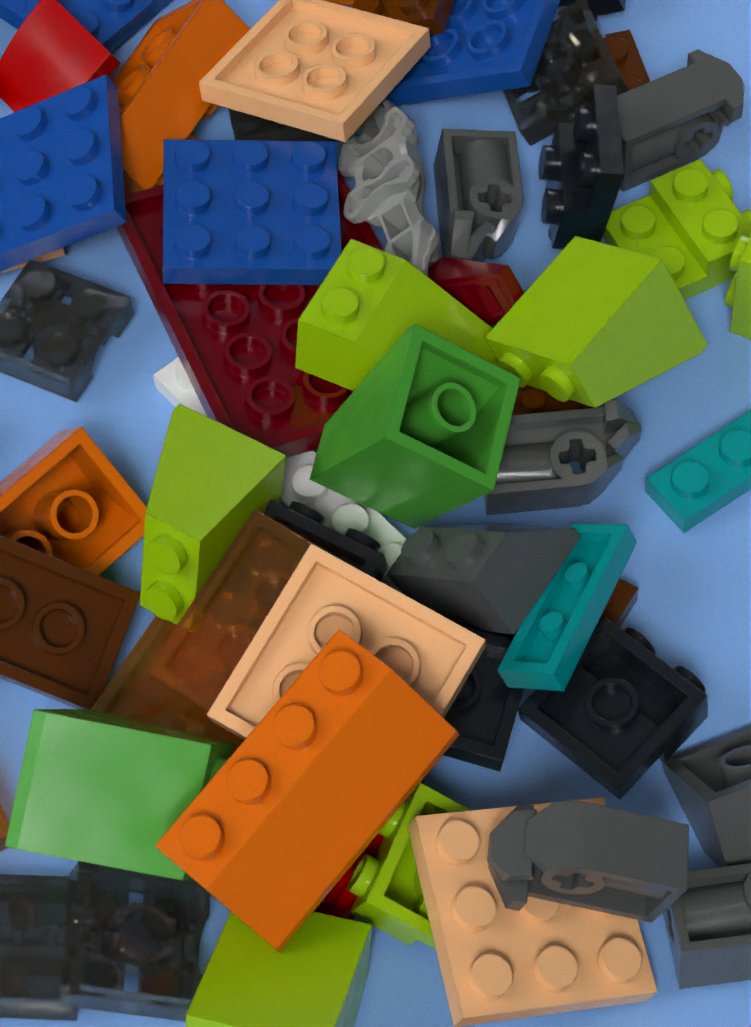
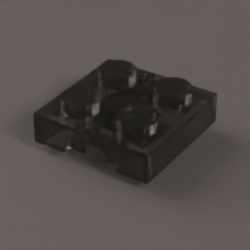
(560, 74)
(59, 334)
(144, 940)

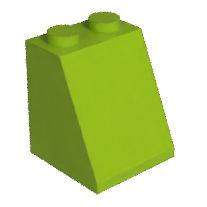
(596, 325)
(198, 505)
(307, 984)

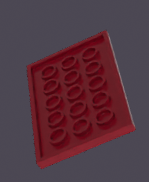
(240, 337)

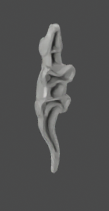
(390, 184)

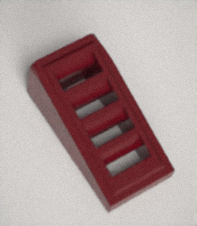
(481, 287)

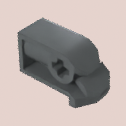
(677, 117)
(477, 192)
(537, 454)
(590, 859)
(712, 927)

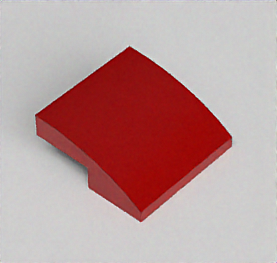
(50, 57)

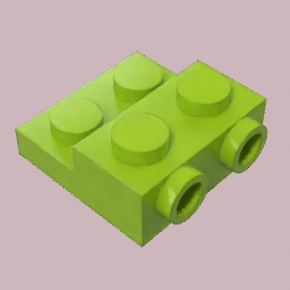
(685, 223)
(390, 884)

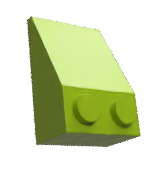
(368, 307)

